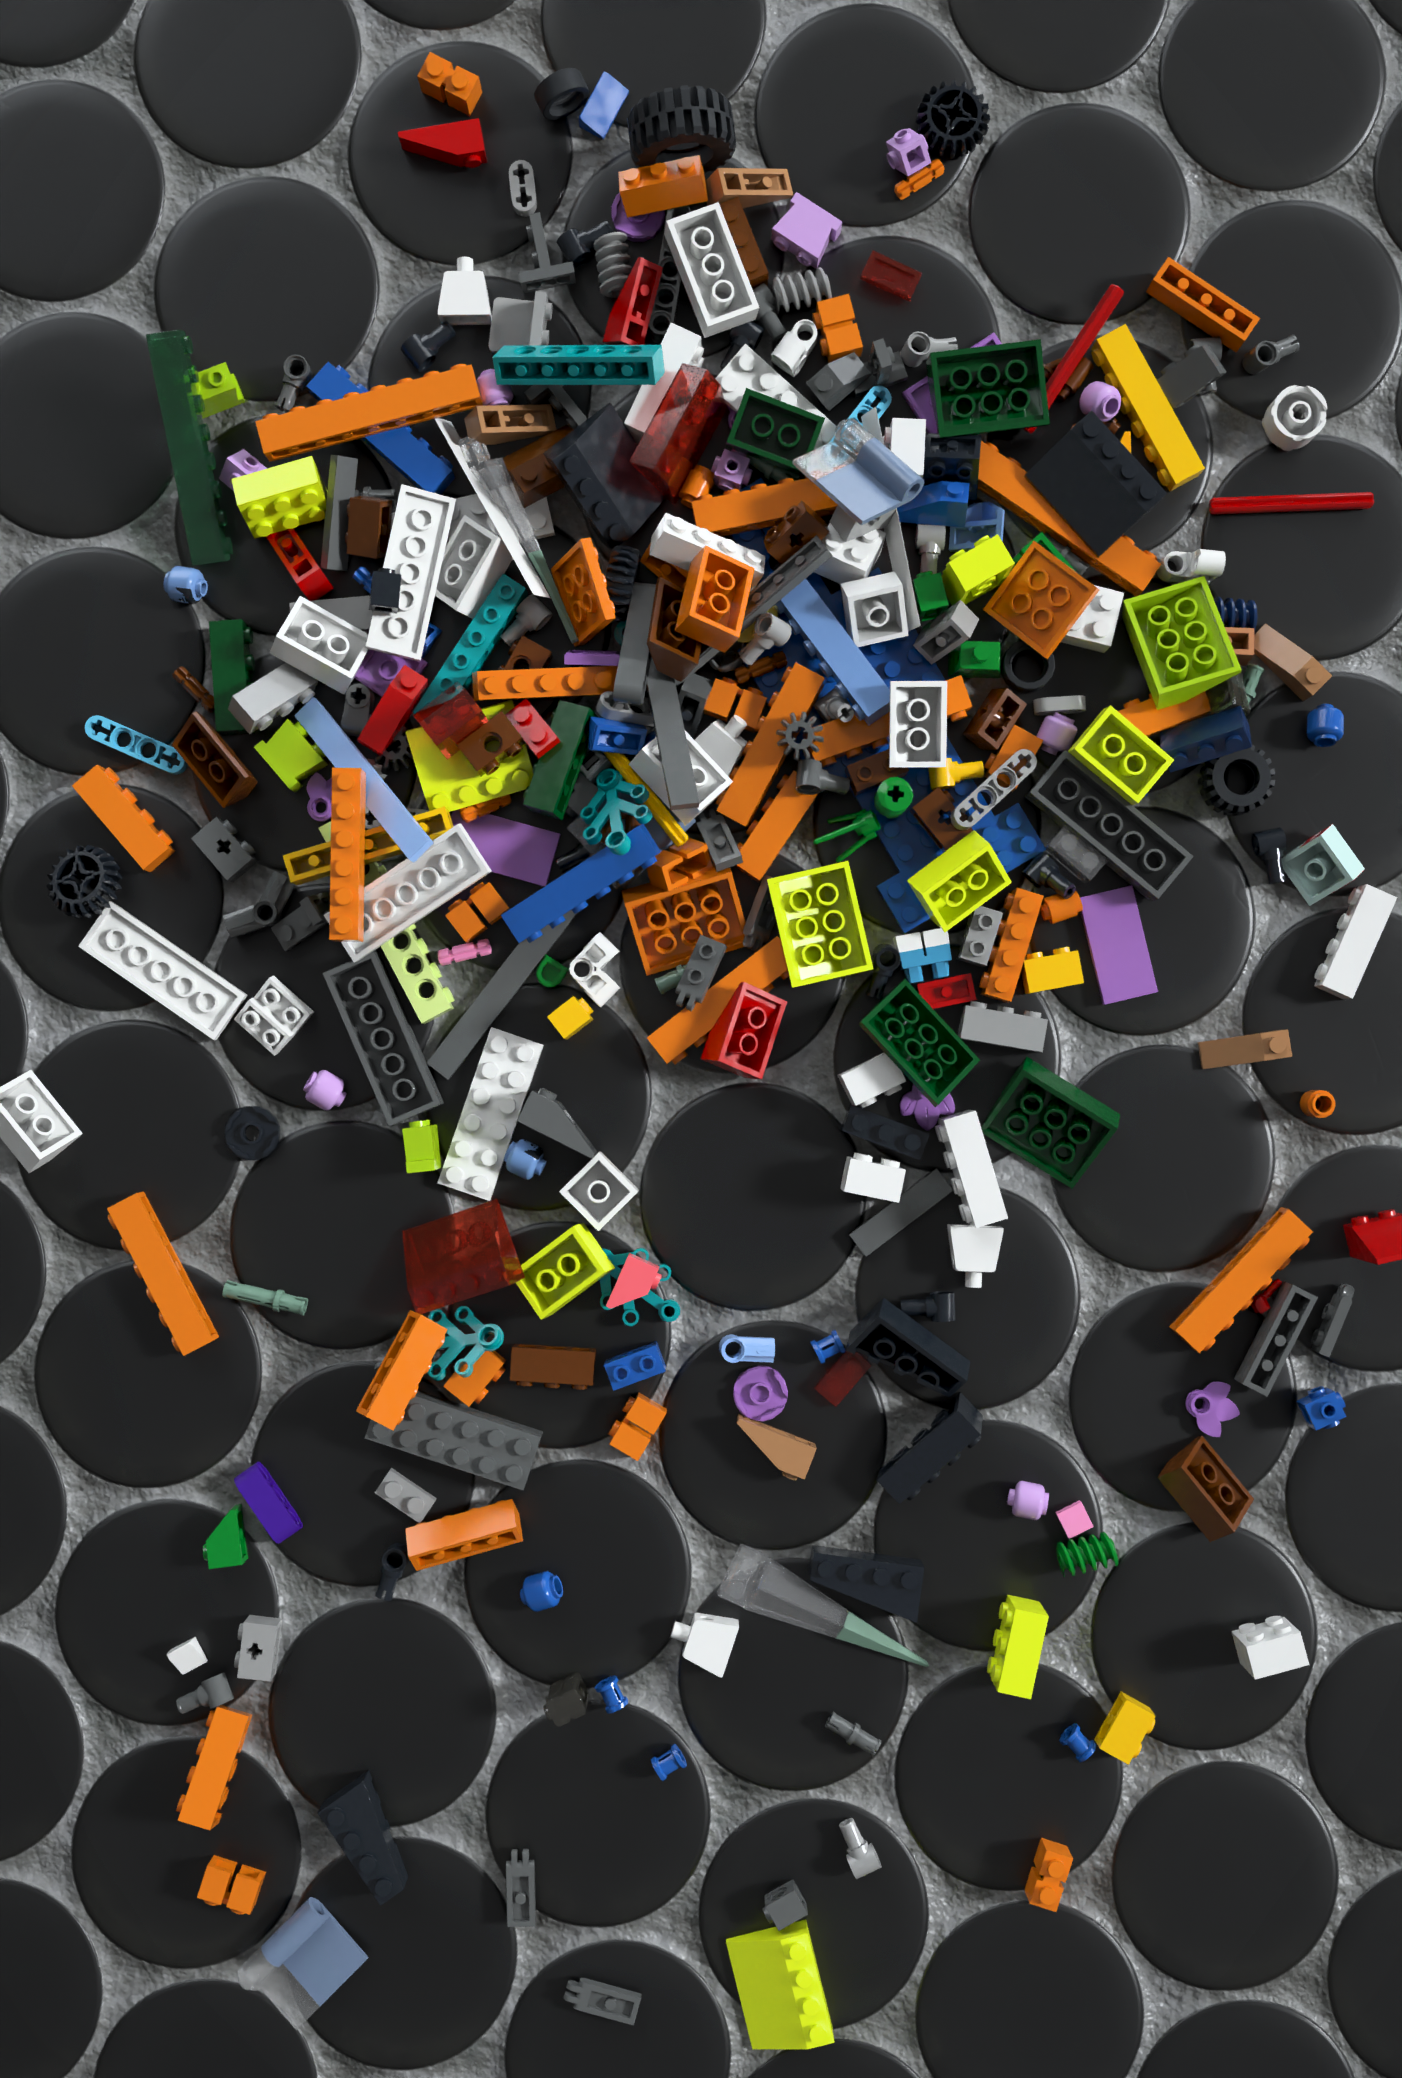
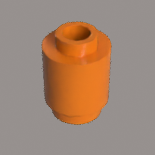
(697, 483)
(1057, 908)
(1324, 1107)

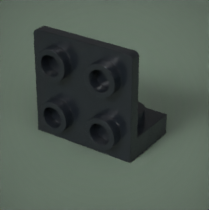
(952, 460)

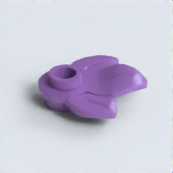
(319, 792)
(925, 1113)
(1214, 1408)

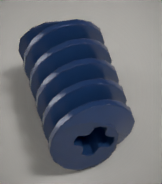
(1237, 613)

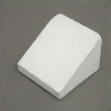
(187, 1656)

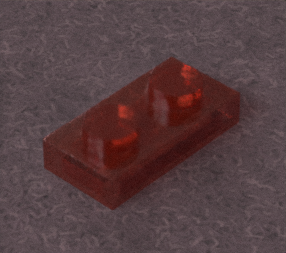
(891, 275)
(842, 1377)

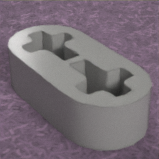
(517, 188)
(1060, 705)

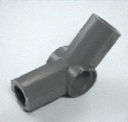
(250, 918)

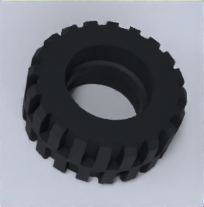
(682, 125)

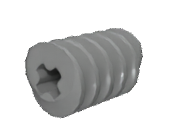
(612, 263)
(801, 289)

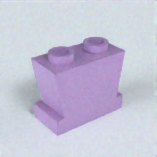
(806, 231)

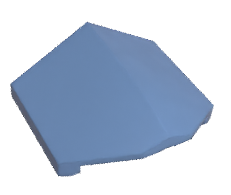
(980, 521)

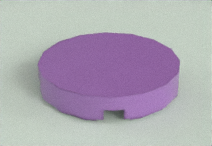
(639, 227)
(760, 1393)

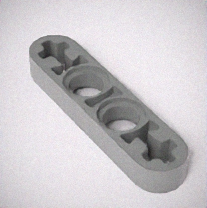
(995, 791)

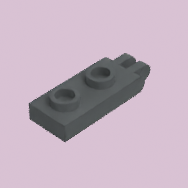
(719, 840)
(760, 919)
(699, 971)
(1333, 1319)
(520, 1890)
(603, 2000)

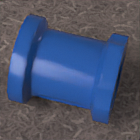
(836, 1348)
(611, 1694)
(1077, 1742)
(668, 1762)

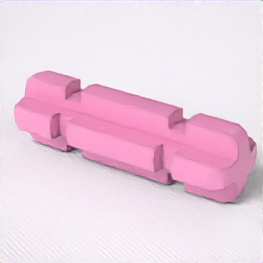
(464, 952)

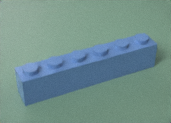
(836, 652)

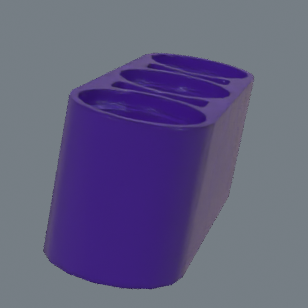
(268, 1502)

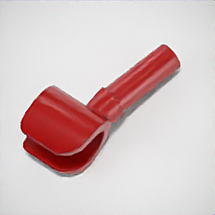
(1260, 1301)

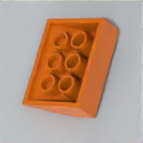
(672, 921)

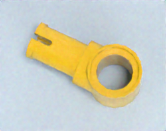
(953, 773)

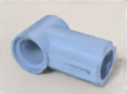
(751, 1349)

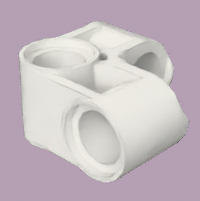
(792, 351)
(1192, 565)
(597, 982)

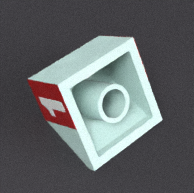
(1321, 865)

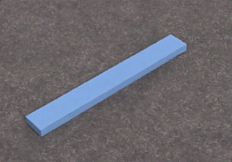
(379, 797)

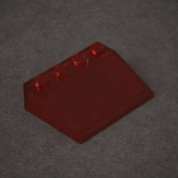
(680, 430)
(459, 1257)

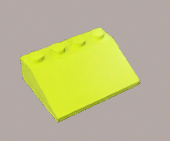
(455, 781)
(820, 924)
(780, 1988)

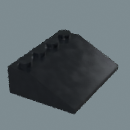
(601, 479)
(1095, 484)

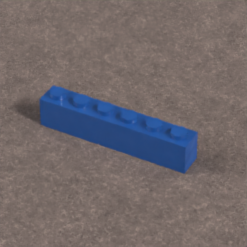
(396, 446)
(578, 885)

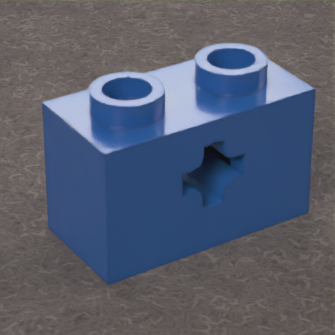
(635, 1365)

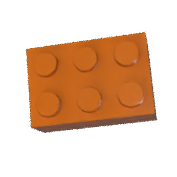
(714, 599)

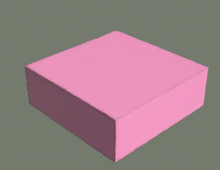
(1074, 1519)

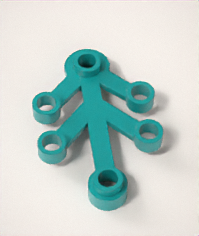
(609, 784)
(651, 1297)
(458, 1341)

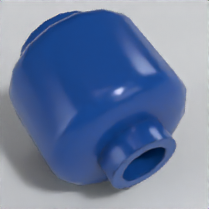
(1325, 725)
(541, 1591)

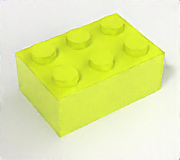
(281, 497)
(976, 571)
(1121, 755)
(959, 881)
(563, 1270)
(1018, 1646)

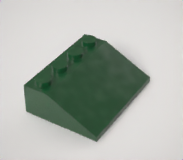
(988, 388)
(919, 1042)
(1050, 1122)

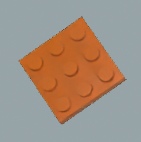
(583, 590)
(1041, 599)

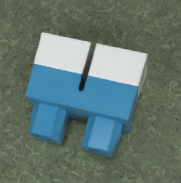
(936, 952)

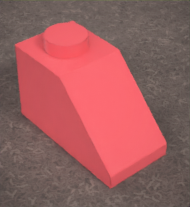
(634, 1281)

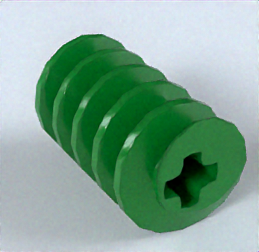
(901, 791)
(1086, 1553)

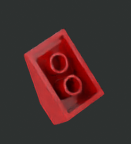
(745, 1032)
(1375, 1239)

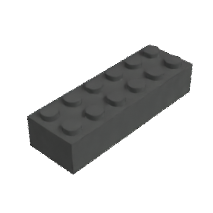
(1112, 825)
(383, 1038)
(463, 1439)

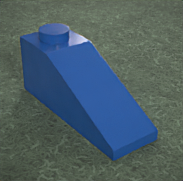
(938, 504)

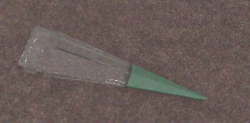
(498, 484)
(775, 1592)

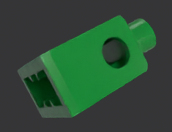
(975, 660)

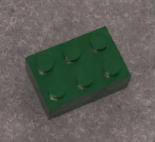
(773, 430)

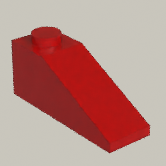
(452, 143)
(634, 305)
(300, 564)
(393, 710)

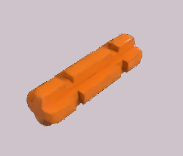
(919, 179)
(471, 812)

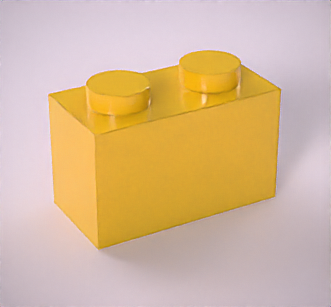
(1051, 971)
(571, 1017)
(1125, 1728)

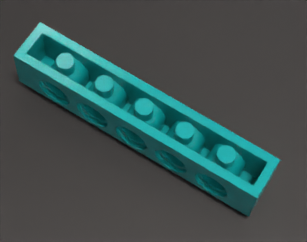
(579, 365)
(478, 639)

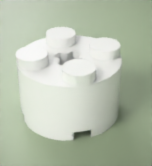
(1297, 401)

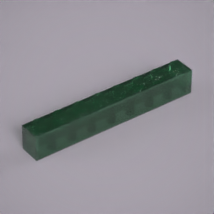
(188, 446)

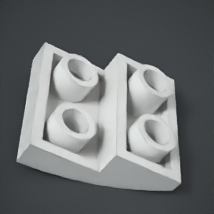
(274, 1015)

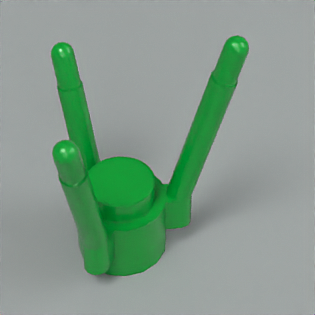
(864, 823)

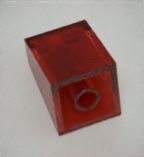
(451, 718)

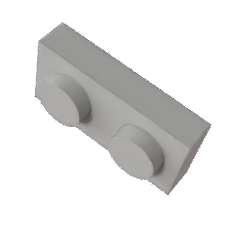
(405, 1495)

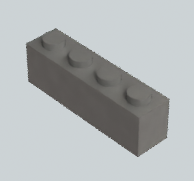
(1275, 1338)

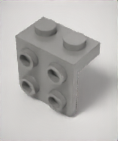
(520, 322)

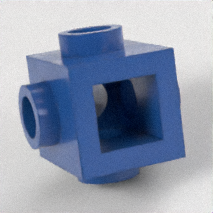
(1322, 1408)

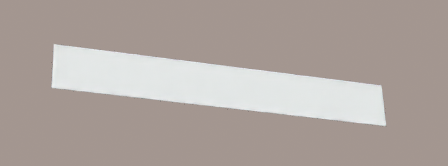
(495, 514)
(895, 539)

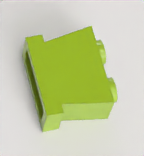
(218, 389)
(292, 754)
(421, 1147)

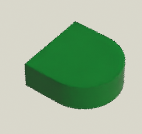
(550, 972)

